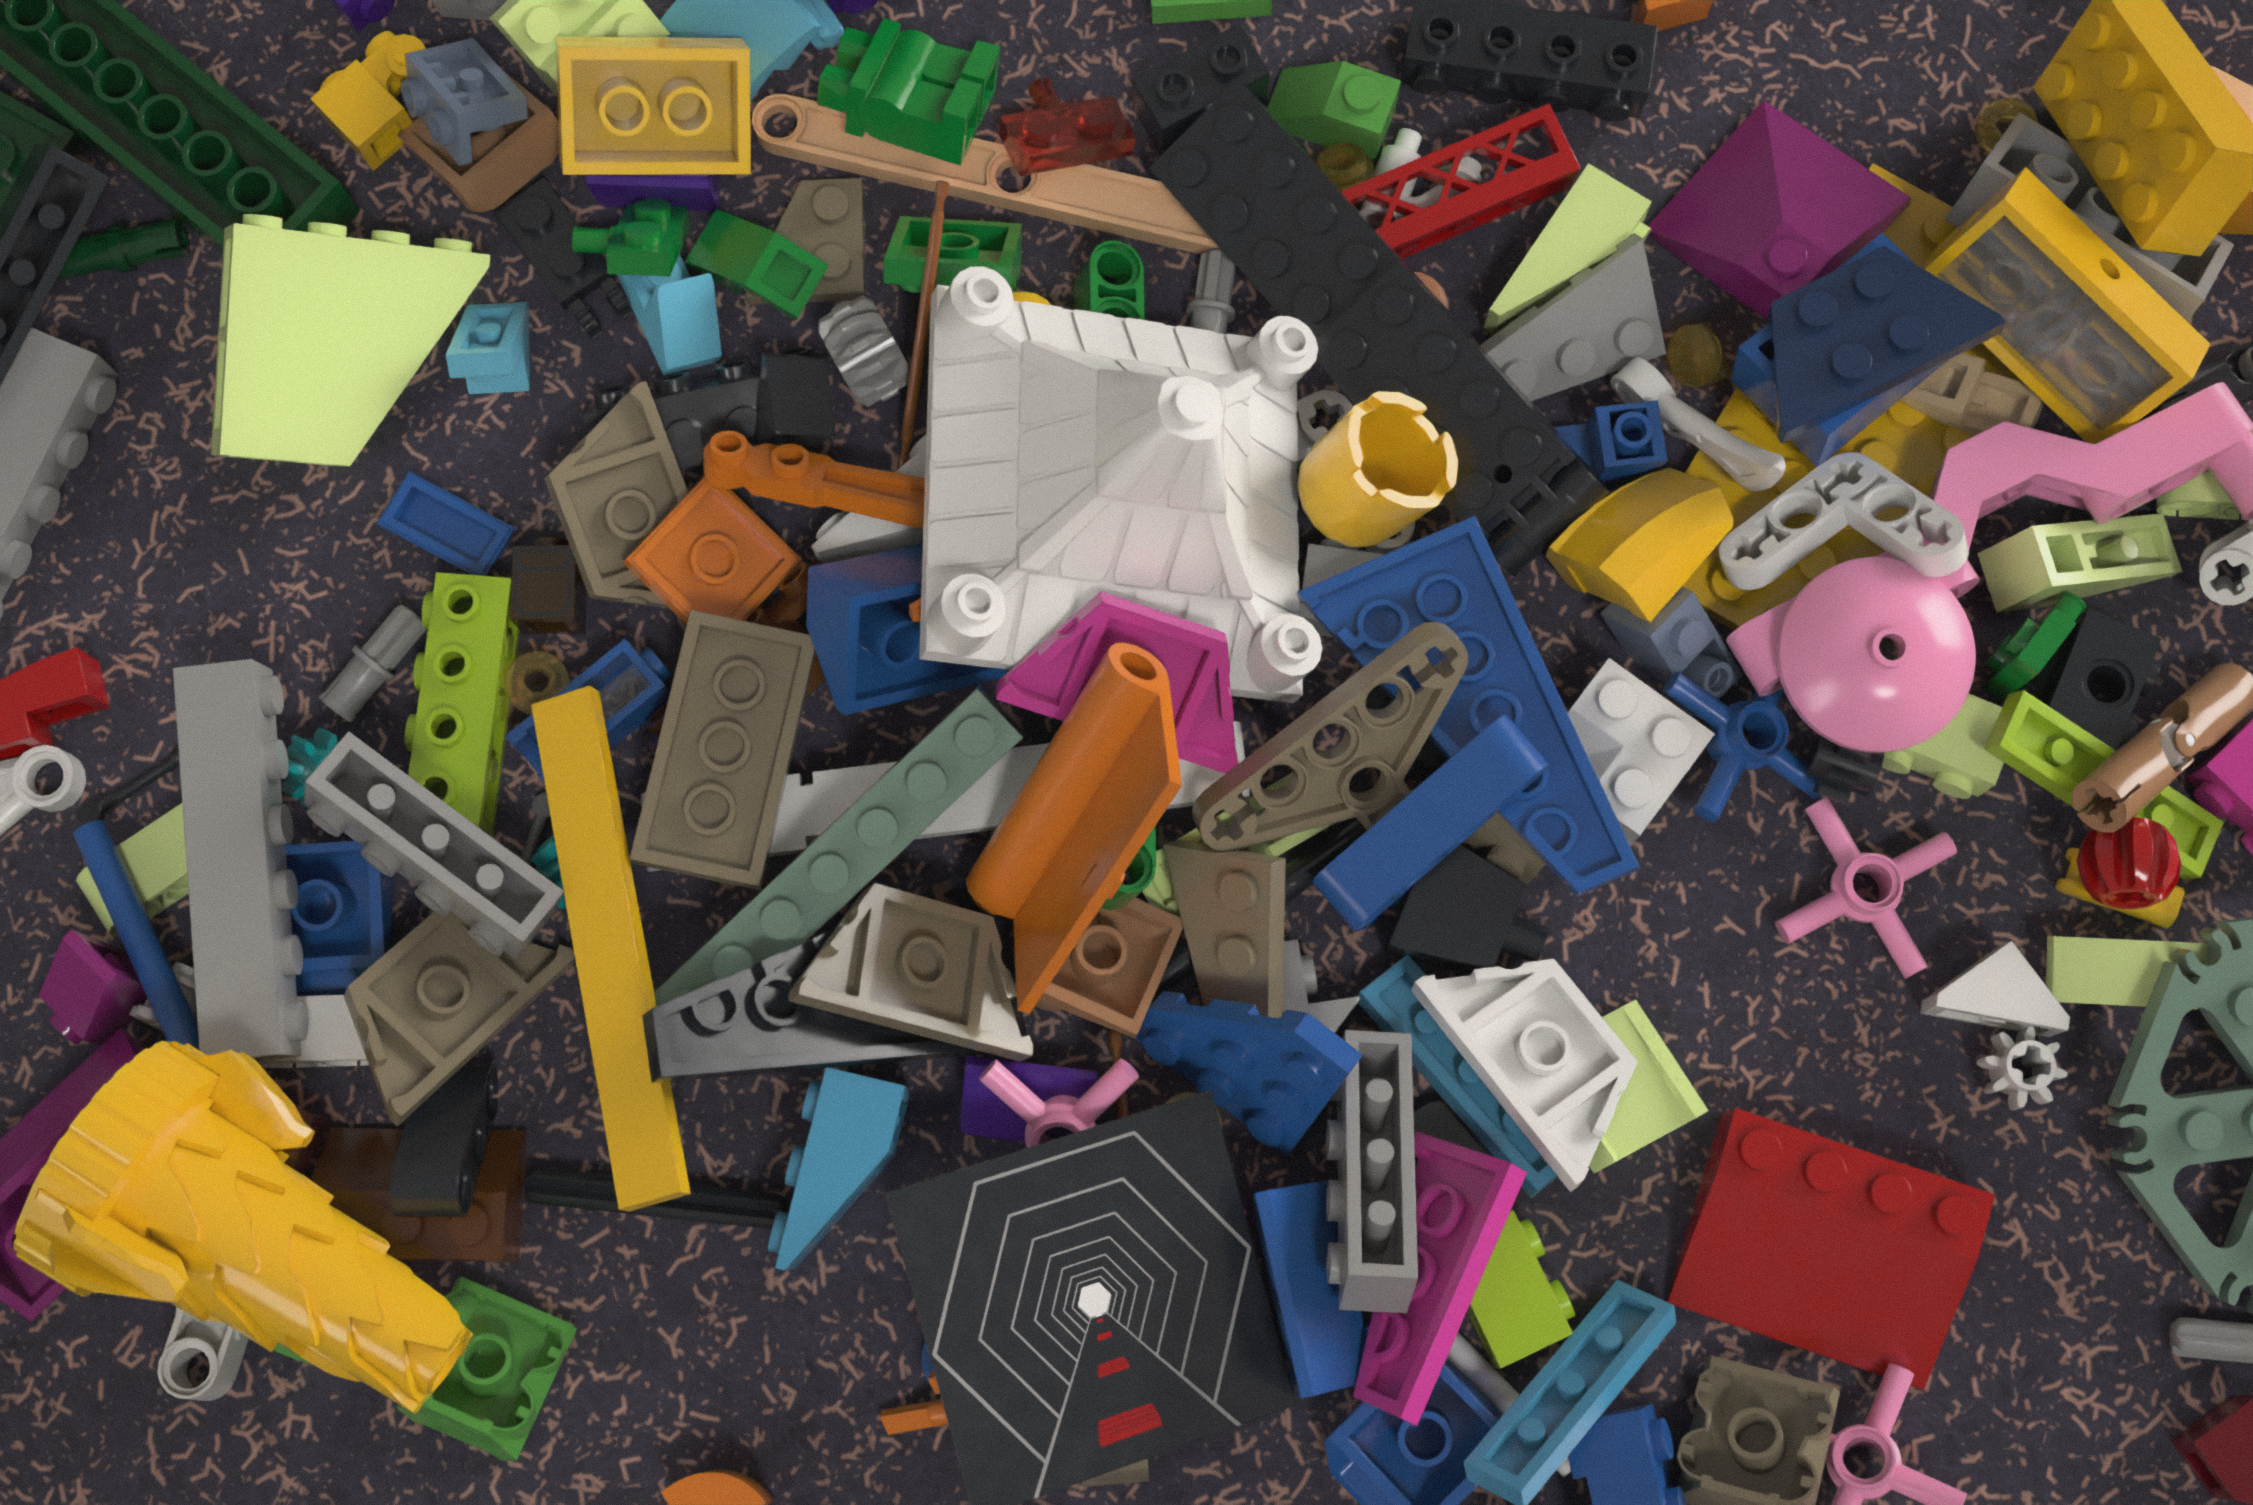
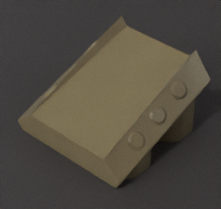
(1755, 1437)

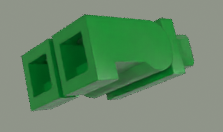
(911, 89)

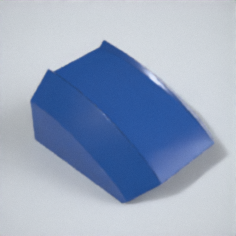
(339, 914)
(1407, 1464)

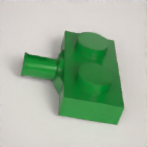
(643, 240)
(2030, 647)

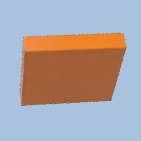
(711, 556)

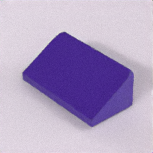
(693, 191)
(988, 1116)

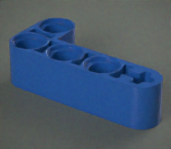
(1430, 823)

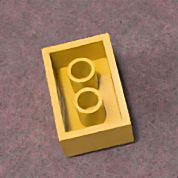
(653, 105)

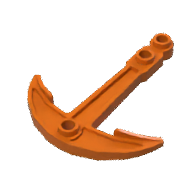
(814, 481)

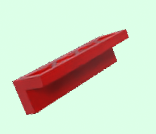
(1476, 203)

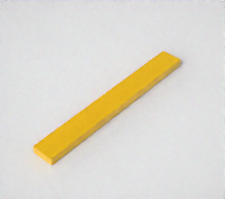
(608, 948)

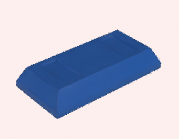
(446, 526)

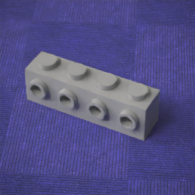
(431, 846)
(1375, 1177)

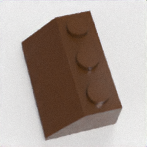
(358, 1171)

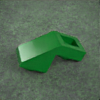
(758, 261)

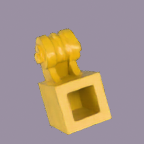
(363, 98)

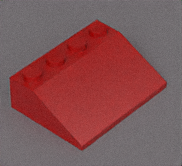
(1828, 1246)

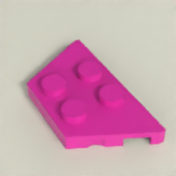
(1192, 654)

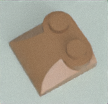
(500, 158)
(1115, 967)

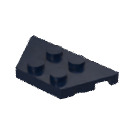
(1865, 335)

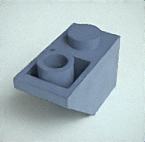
(1675, 641)

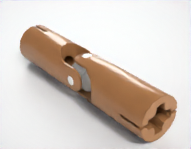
(2164, 748)

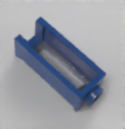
(629, 692)

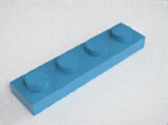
(1397, 1010)
(1569, 1393)

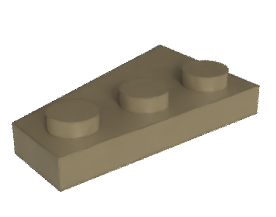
(1232, 922)

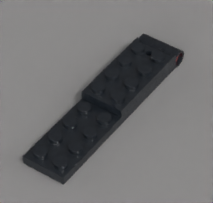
(1376, 320)

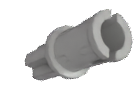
(1213, 293)
(373, 663)

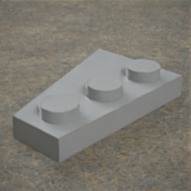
(1585, 329)

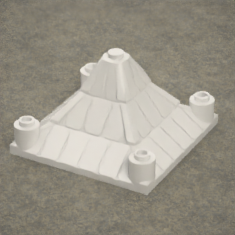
(1114, 464)

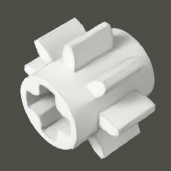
(2010, 1080)

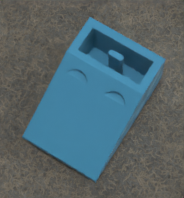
(847, 1147)

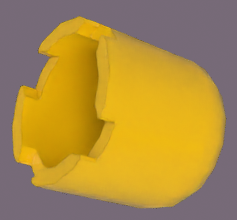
(1376, 471)

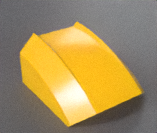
(1643, 540)

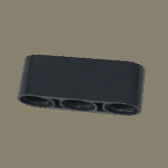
(445, 1146)

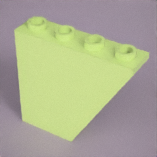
(325, 334)

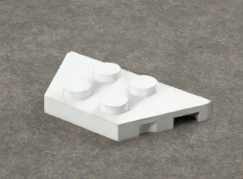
(1538, 1054)

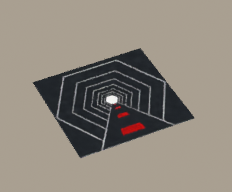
(1091, 1301)

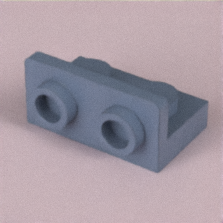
(458, 93)

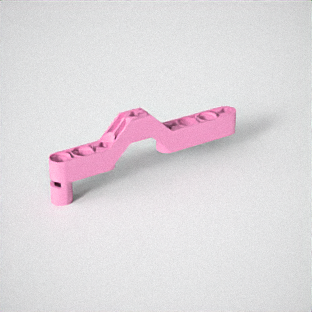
(2102, 478)

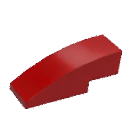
(45, 695)

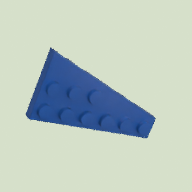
(1459, 583)

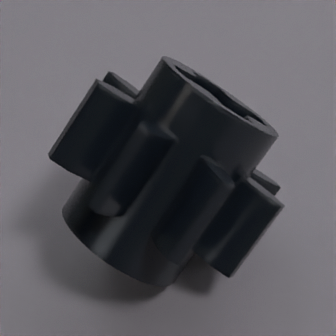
(1841, 769)

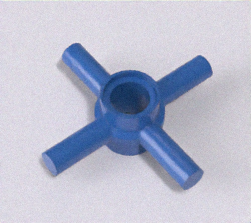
(1728, 746)

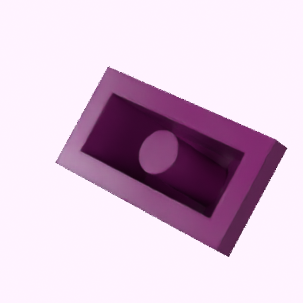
(90, 989)

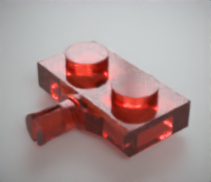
(1063, 133)

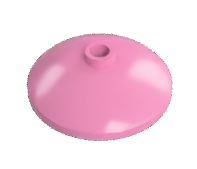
(1835, 665)

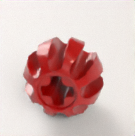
(2131, 865)

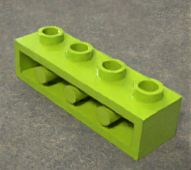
(462, 694)

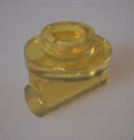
(1698, 357)

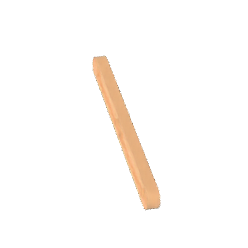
(1072, 195)

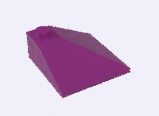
(1775, 210)

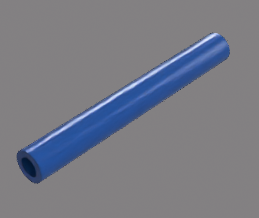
(137, 933)

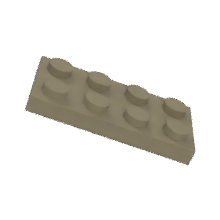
(724, 750)

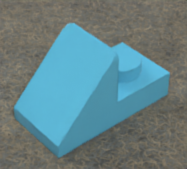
(676, 317)
(492, 348)

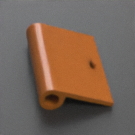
(1081, 815)

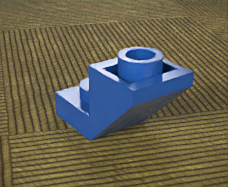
(1619, 440)

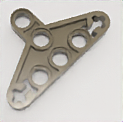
(1372, 738)

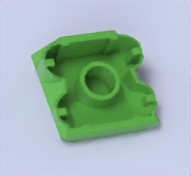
(501, 1376)

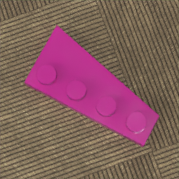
(1459, 1217)

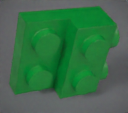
(961, 246)

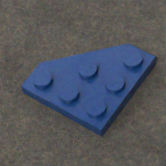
(1258, 1067)

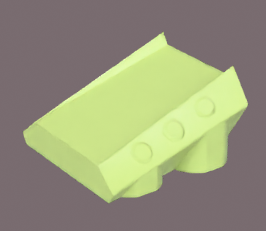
(1656, 1097)

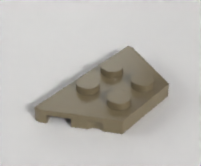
(615, 494)
(918, 972)
(439, 1004)

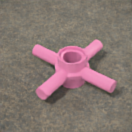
(1886, 872)
(1061, 1109)
(1876, 1435)

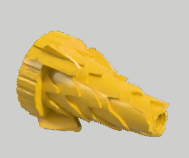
(186, 1200)

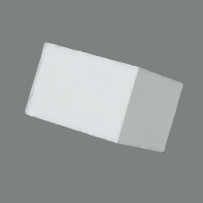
(2001, 994)

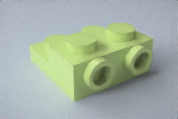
(535, 23)

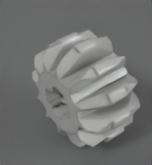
(864, 351)

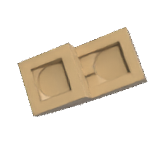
(1972, 398)

